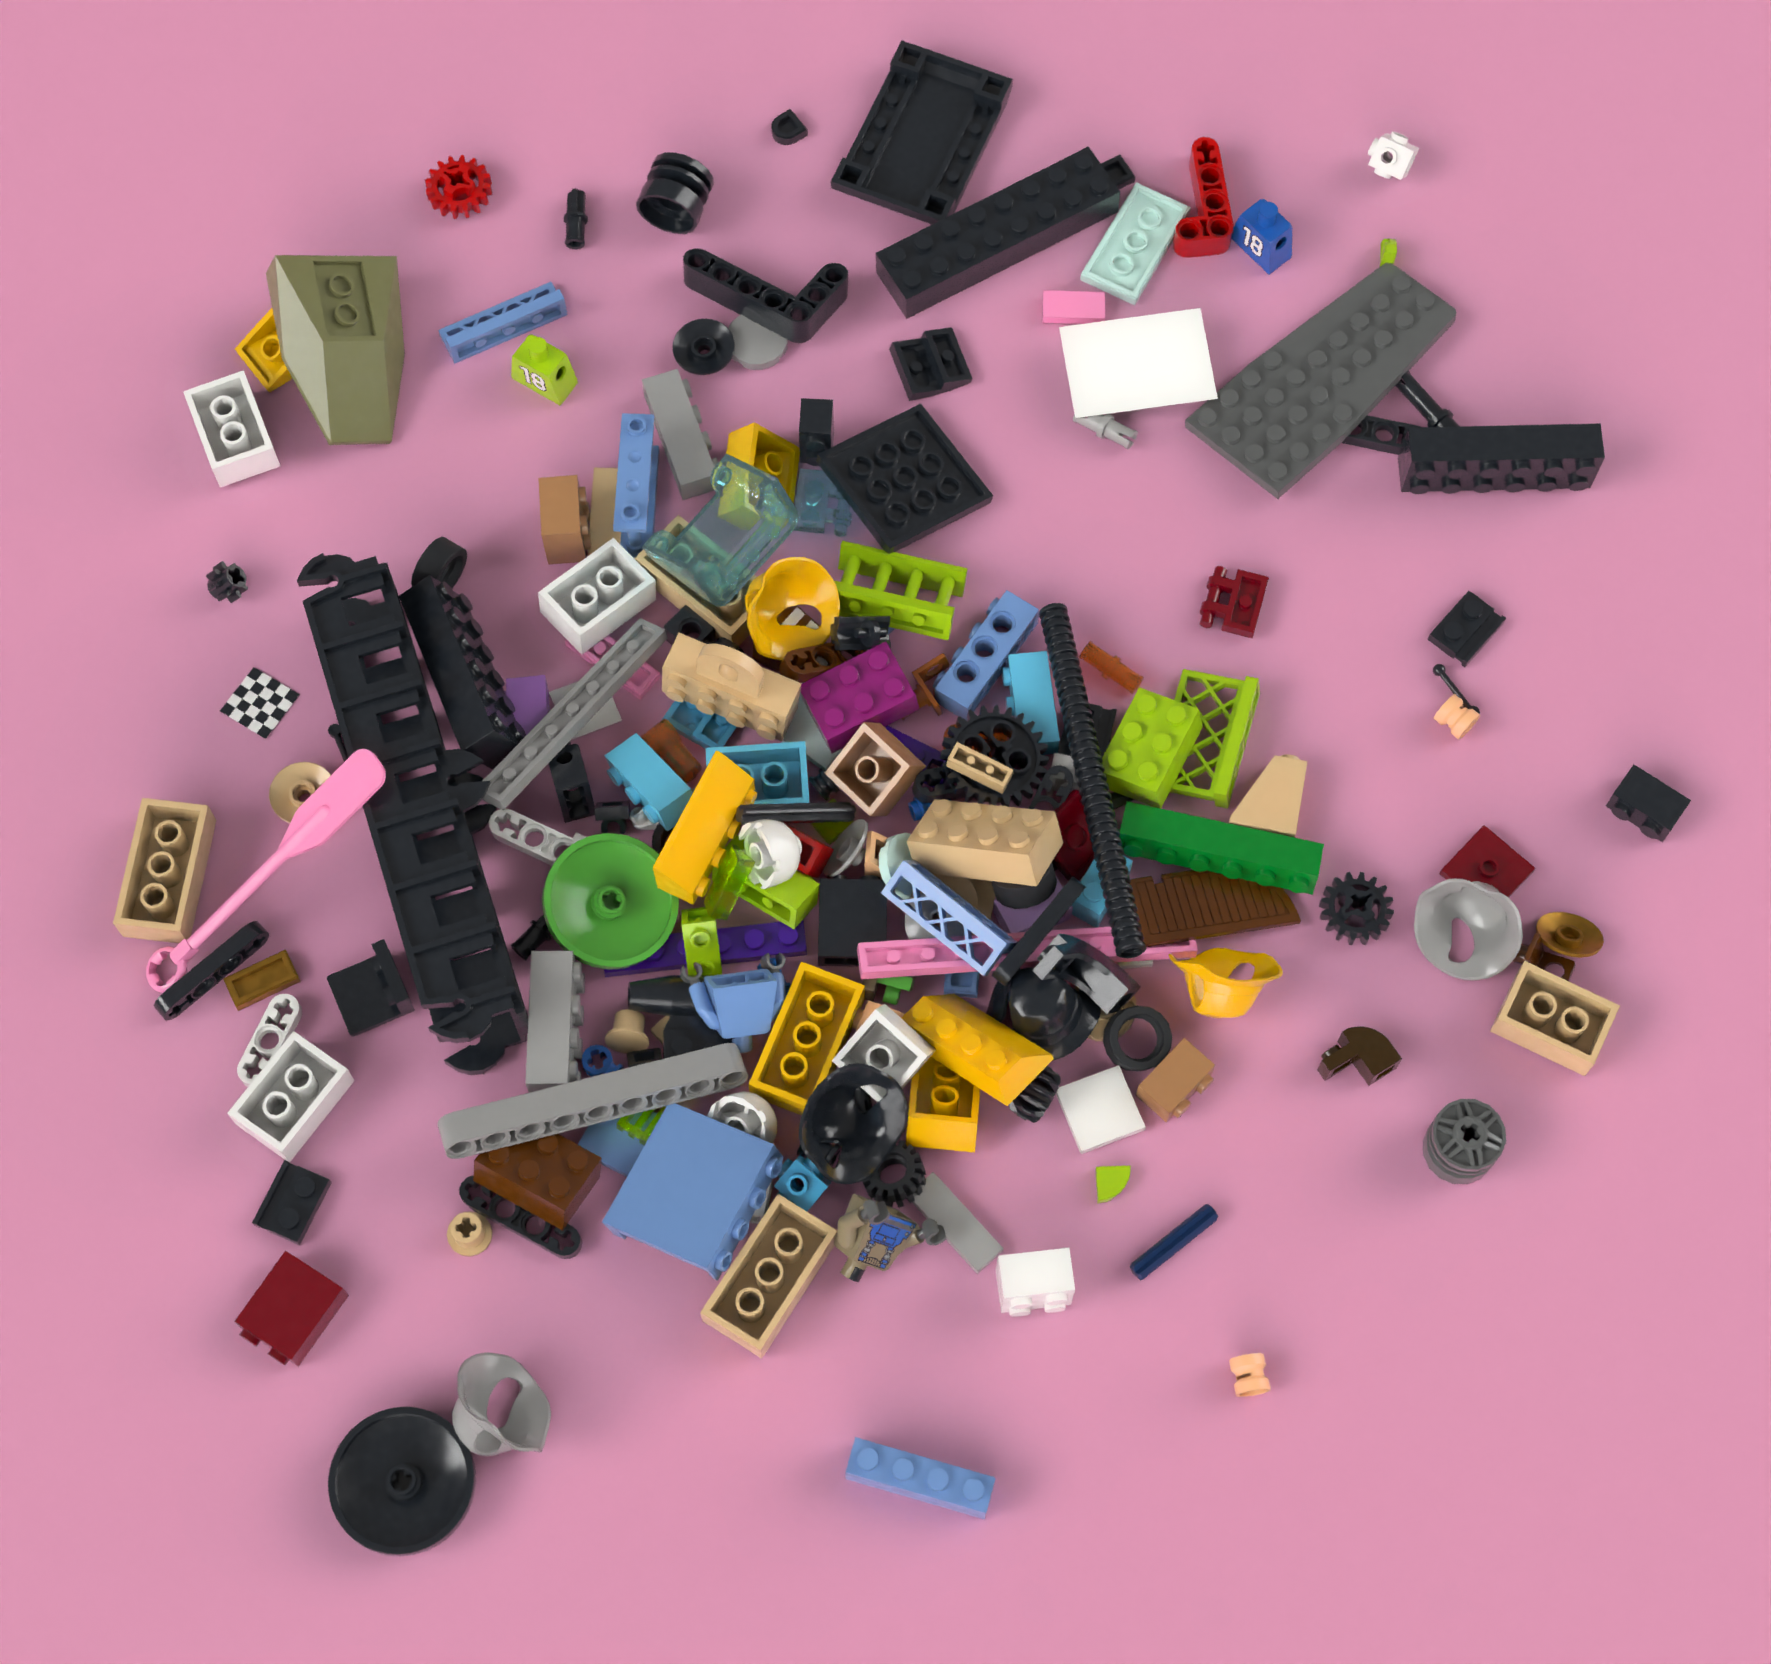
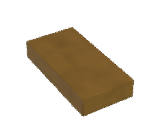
(261, 980)

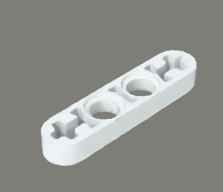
(544, 851)

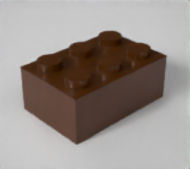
(541, 1176)

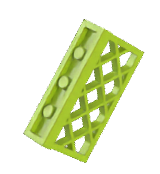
(1234, 734)

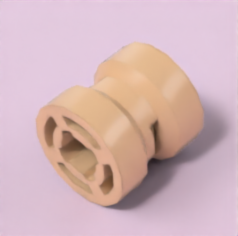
(1458, 718)
(1249, 1375)

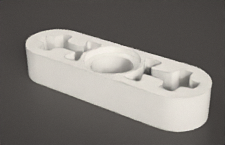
(288, 1022)

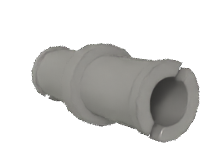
(1107, 427)

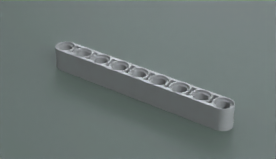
(591, 1100)

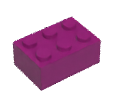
(858, 692)

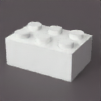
(231, 429)
(597, 596)
(291, 1096)

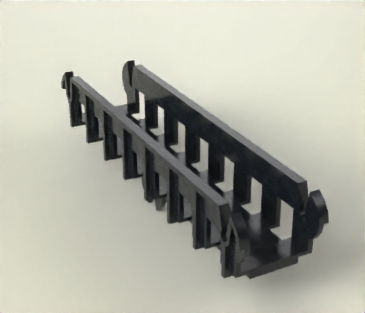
(465, 995)

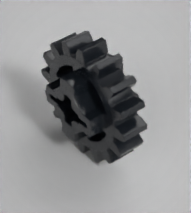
(1356, 894)

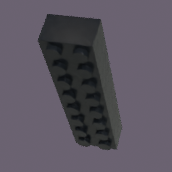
(997, 232)

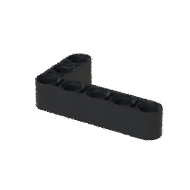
(764, 303)

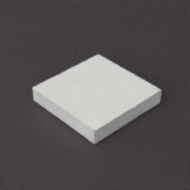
(1100, 1109)

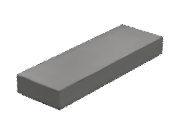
(960, 1226)

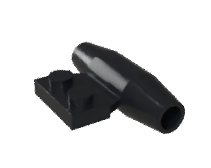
(672, 998)

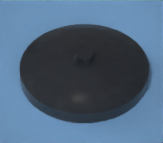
(401, 1481)

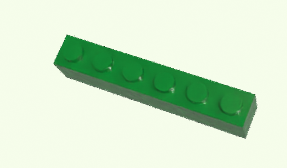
(1220, 848)

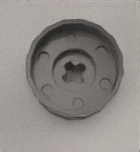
(1454, 1157)

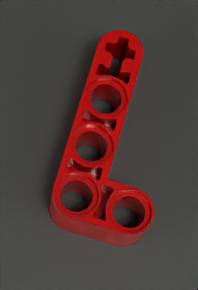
(1207, 196)

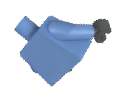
(740, 1001)

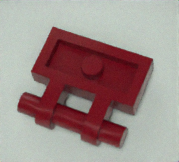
(1244, 603)

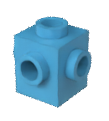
(801, 1195)

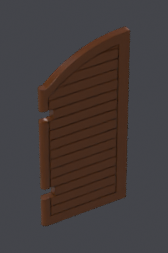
(1206, 906)

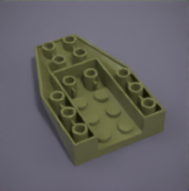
(342, 340)

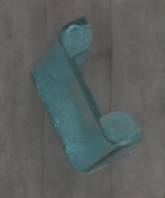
(729, 534)

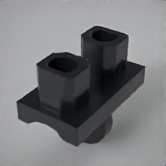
(859, 632)

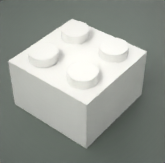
(888, 1046)
(1035, 1281)

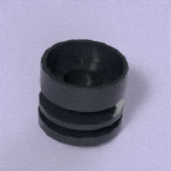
(675, 193)

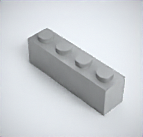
(680, 433)

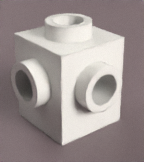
(1402, 152)

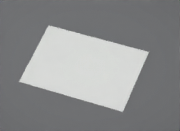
(1138, 363)

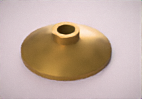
(1570, 934)

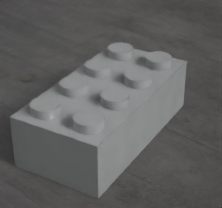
(554, 1019)

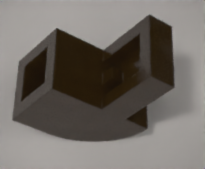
(1366, 1050)

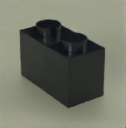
(815, 428)
(1647, 803)

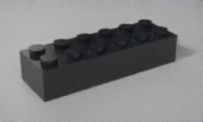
(1500, 458)
(462, 670)

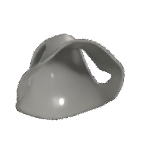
(1484, 910)
(528, 1418)

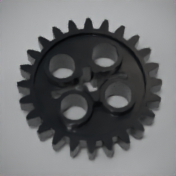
(1021, 746)

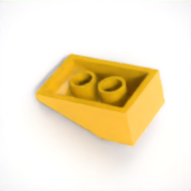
(263, 355)
(942, 1109)

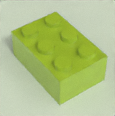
(1151, 747)

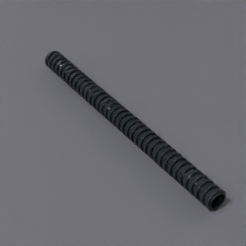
(1092, 782)

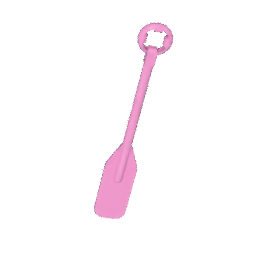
(310, 828)

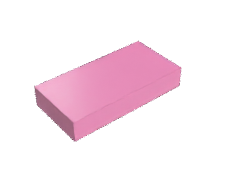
(1073, 307)

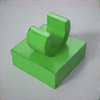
(894, 987)

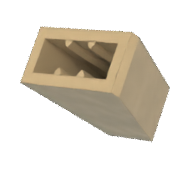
(1274, 798)

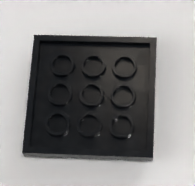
(904, 478)

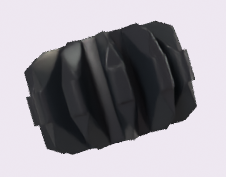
(1036, 1096)

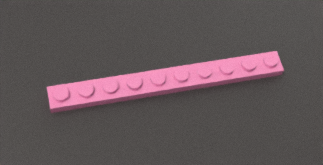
(932, 957)

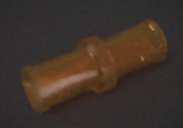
(1111, 667)

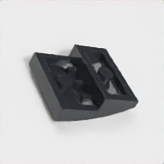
(930, 364)

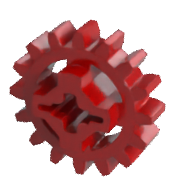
(458, 187)

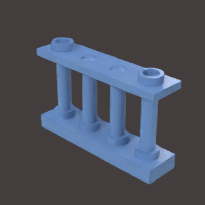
(636, 482)

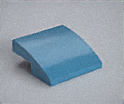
(699, 727)

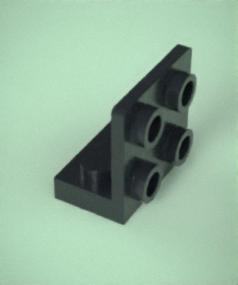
(370, 992)

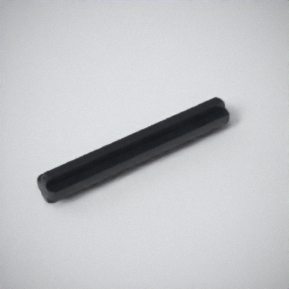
(797, 812)

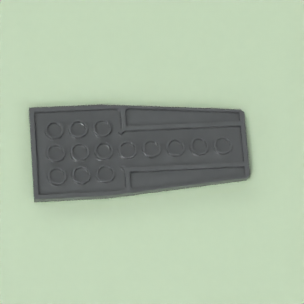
(1322, 379)

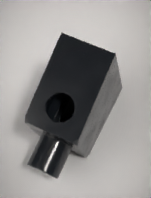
(569, 773)

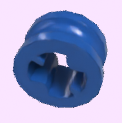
(587, 1059)

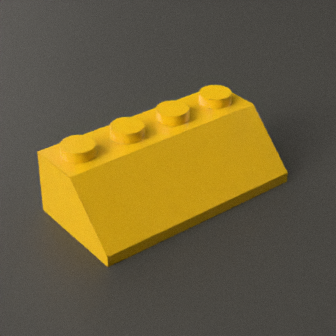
(704, 830)
(977, 1045)

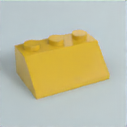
(766, 452)

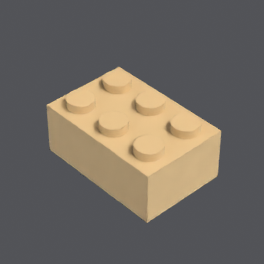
(1555, 1018)

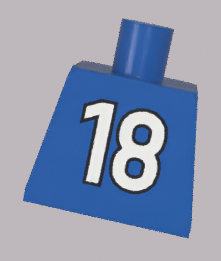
(1264, 235)

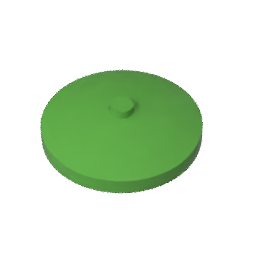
(607, 902)

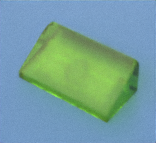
(728, 883)

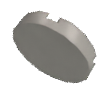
(756, 345)

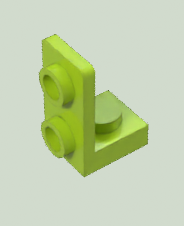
(701, 941)

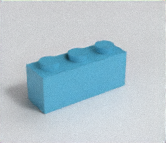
(1032, 694)
(648, 781)

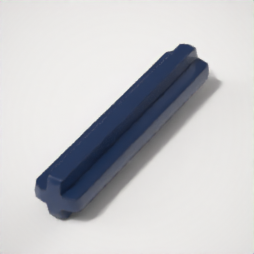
(1173, 1241)

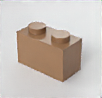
(1176, 1080)

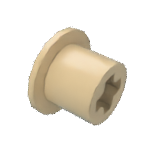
(627, 1032)
(469, 1233)

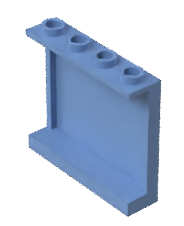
(694, 1189)

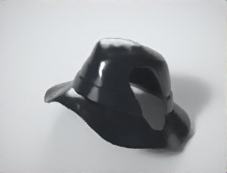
(1045, 1011)
(835, 1118)

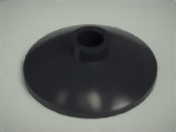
(700, 336)

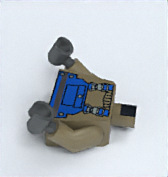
(877, 1234)

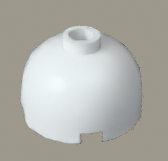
(773, 850)
(747, 1113)

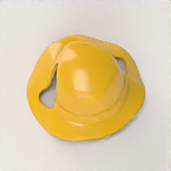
(785, 585)
(1215, 993)

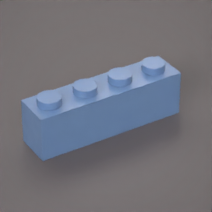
(920, 1478)

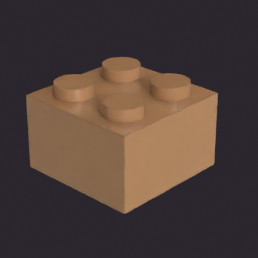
(564, 519)
(875, 769)

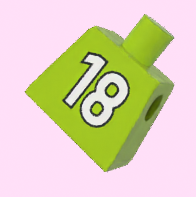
(540, 365)

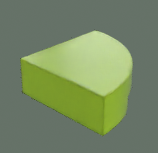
(1388, 251)
(1111, 1181)

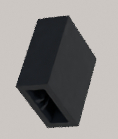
(849, 915)

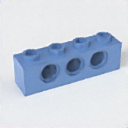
(1008, 612)

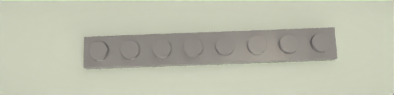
(572, 712)

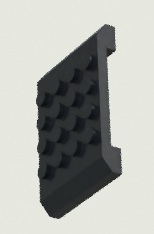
(923, 134)

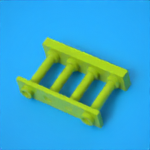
(904, 611)

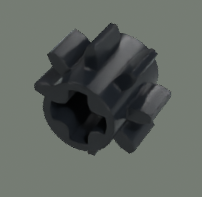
(226, 582)

